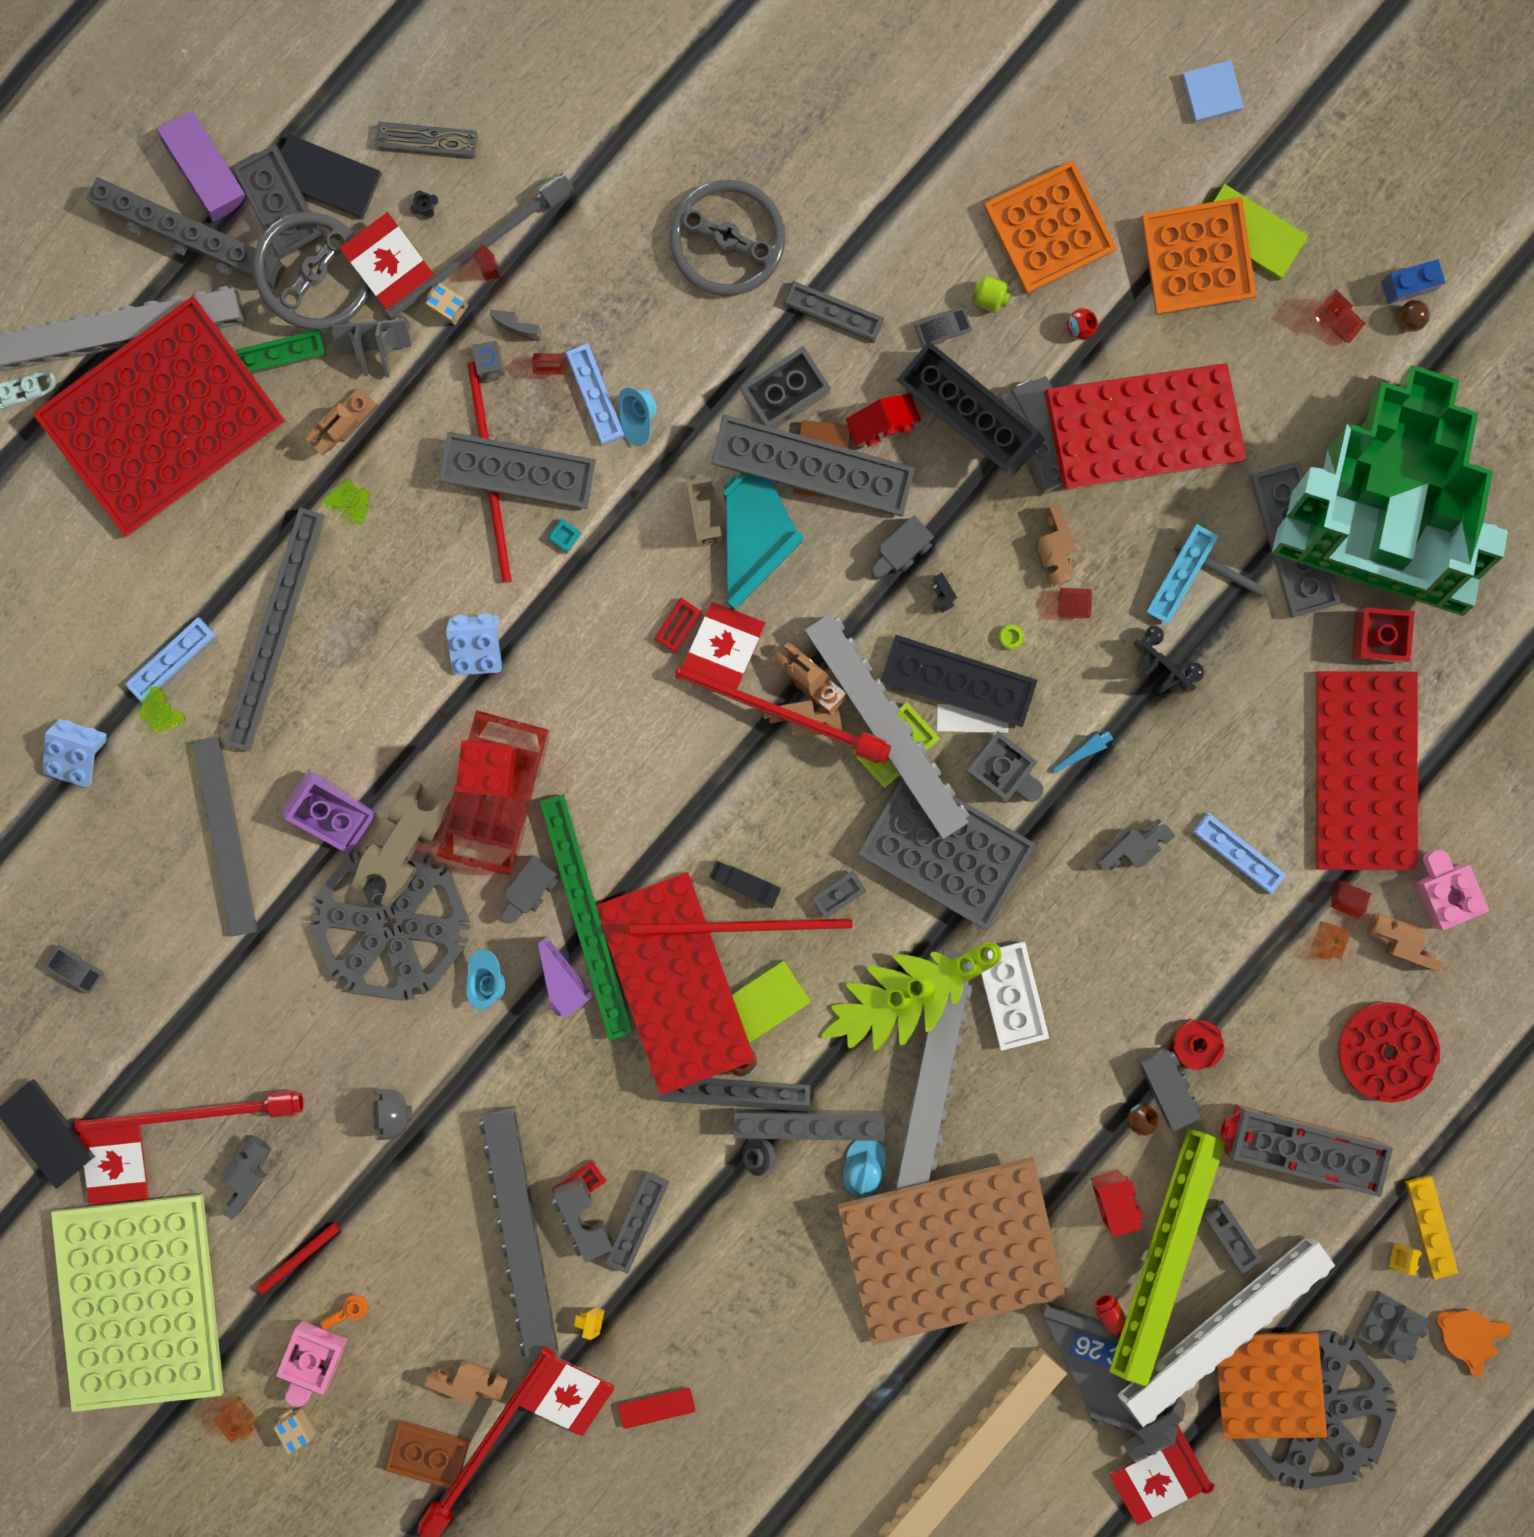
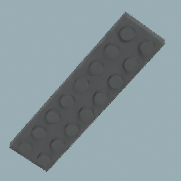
(812, 465)

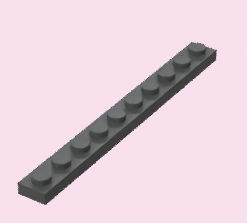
(274, 629)

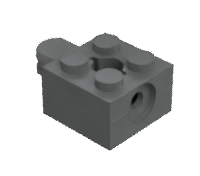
(1005, 770)

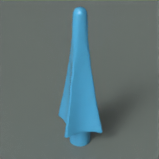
(1093, 745)

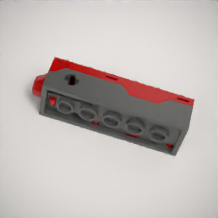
(1306, 1150)

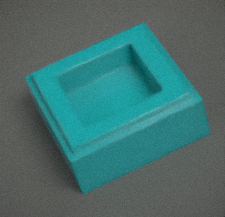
(564, 535)

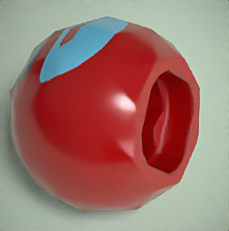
(1082, 324)

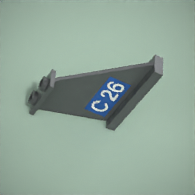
(1089, 1357)

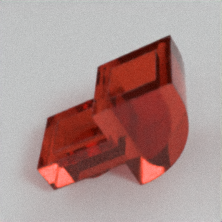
(1337, 315)

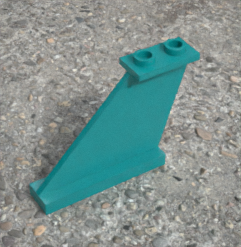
(757, 535)

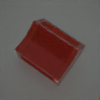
(487, 263)
(549, 358)
(1074, 603)
(1350, 899)

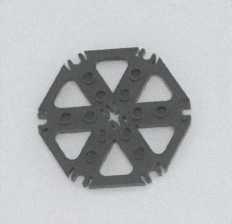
(398, 945)
(1341, 1406)

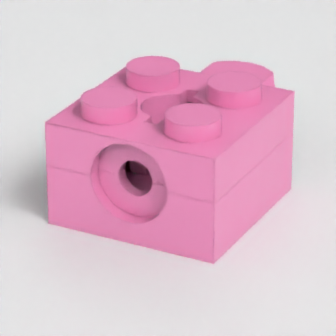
(1449, 891)
(310, 1362)

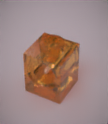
(1340, 937)
(237, 1409)

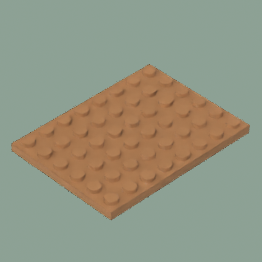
(952, 1250)

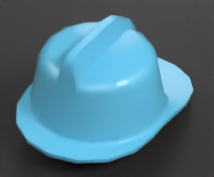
(636, 412)
(484, 980)
(864, 1168)

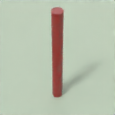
(298, 1258)

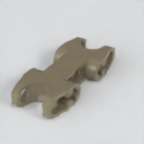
(393, 858)

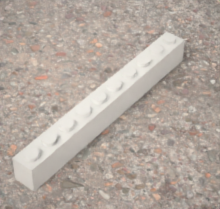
(1227, 1330)

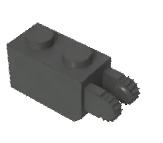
(901, 547)
(528, 889)

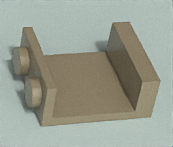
(703, 536)

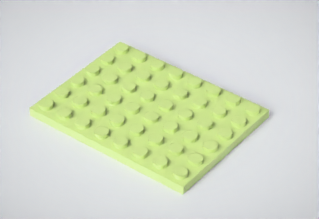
(137, 1303)

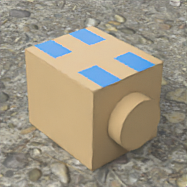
(446, 303)
(294, 1429)

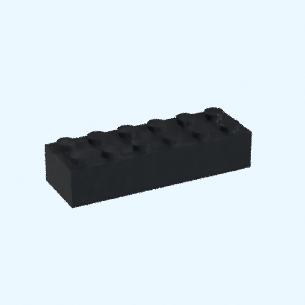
(970, 409)

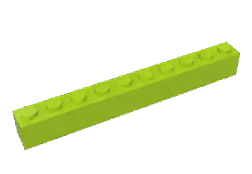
(1167, 1257)

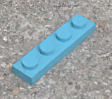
(1182, 573)

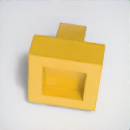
(1404, 1259)
(590, 1323)

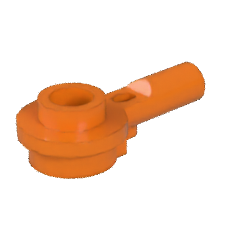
(353, 1308)

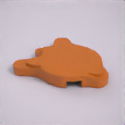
(1470, 1337)

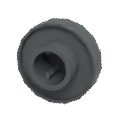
(759, 1157)

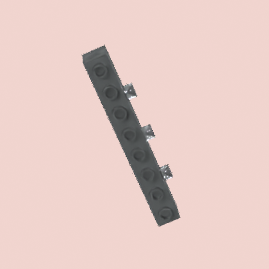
(181, 231)

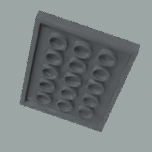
(962, 872)

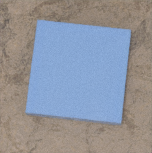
(1212, 91)

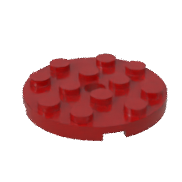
(1414, 1055)

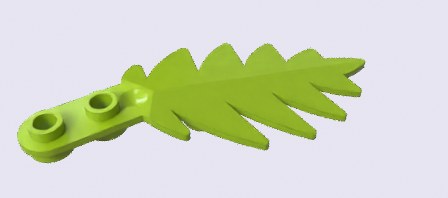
(908, 995)

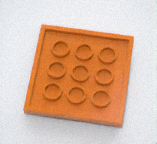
(1049, 227)
(1198, 256)
(1273, 1388)

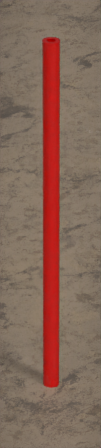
(493, 496)
(740, 926)

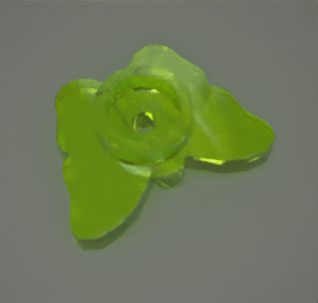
(356, 507)
(157, 702)

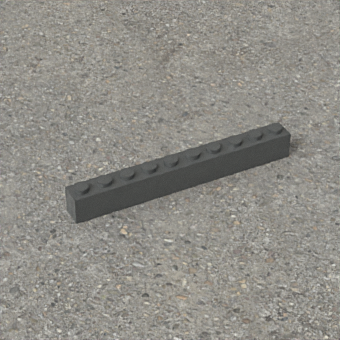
(520, 1232)

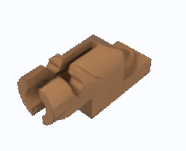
(341, 421)
(1056, 546)
(811, 679)
(806, 709)
(1402, 941)
(468, 1381)

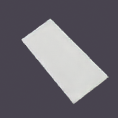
(961, 720)

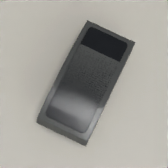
(509, 321)
(943, 327)
(73, 969)

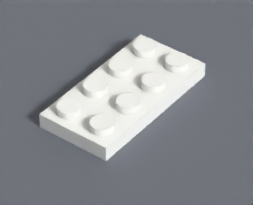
(1014, 998)

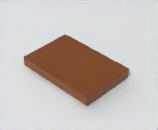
(826, 432)
(426, 1454)

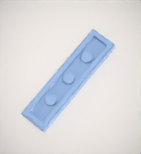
(595, 394)
(171, 659)
(1239, 853)

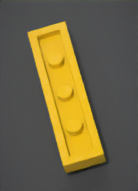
(1431, 1227)

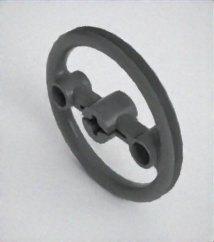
(717, 232)
(278, 304)

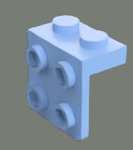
(474, 644)
(71, 752)

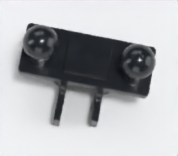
(1151, 658)

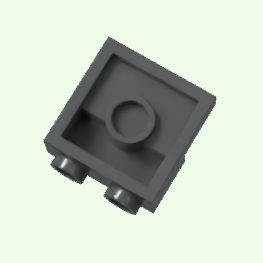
(1392, 1327)

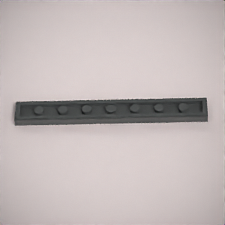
(225, 836)

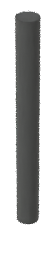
(1229, 574)

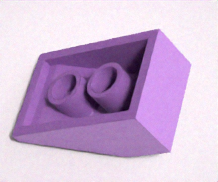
(327, 812)
(563, 984)

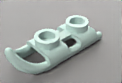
(29, 385)

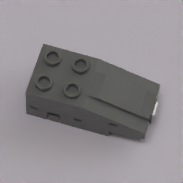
(1030, 403)

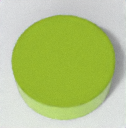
(1011, 637)

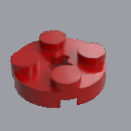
(1212, 1042)

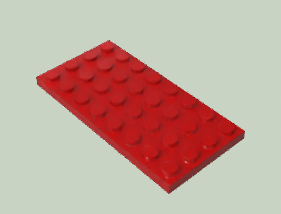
(1144, 426)
(1367, 770)
(675, 986)

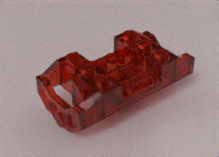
(499, 820)

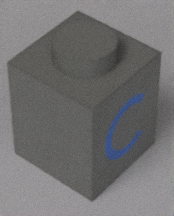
(488, 361)

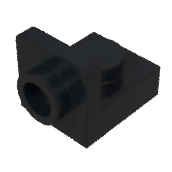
(942, 588)

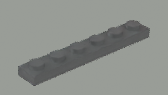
(743, 1094)

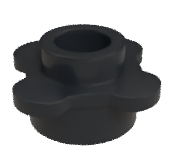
(423, 197)

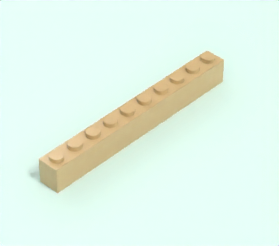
(977, 1447)

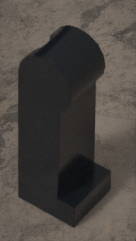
(745, 883)

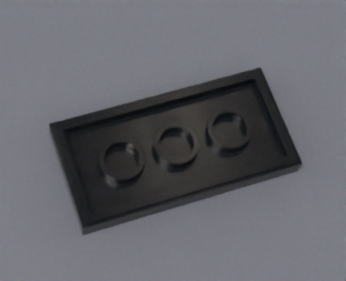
(330, 176)
(45, 1134)

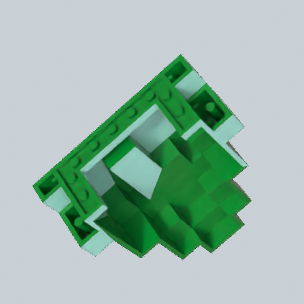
(1400, 499)

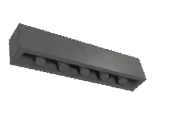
(810, 1125)

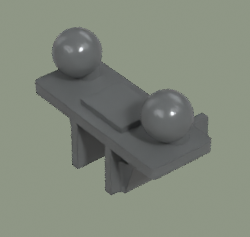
(372, 336)

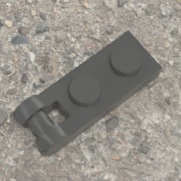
(1232, 1237)

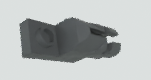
(1137, 847)
(245, 1174)
(1156, 1435)

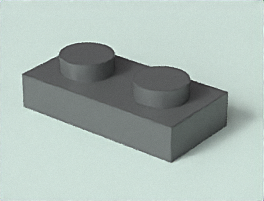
(839, 894)

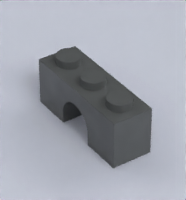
(590, 1239)

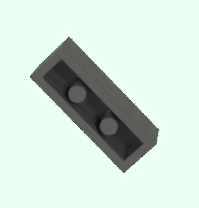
(1169, 1088)

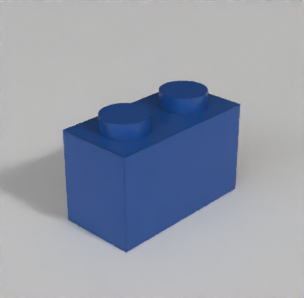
(1413, 281)

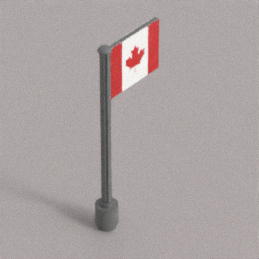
(398, 271)

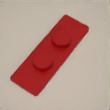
(656, 1408)

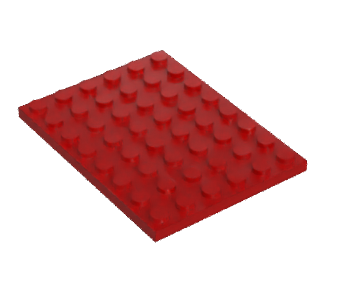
(159, 416)

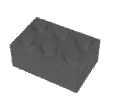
(785, 389)

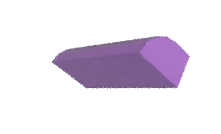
(201, 165)

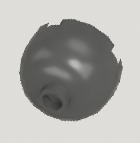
(390, 1114)

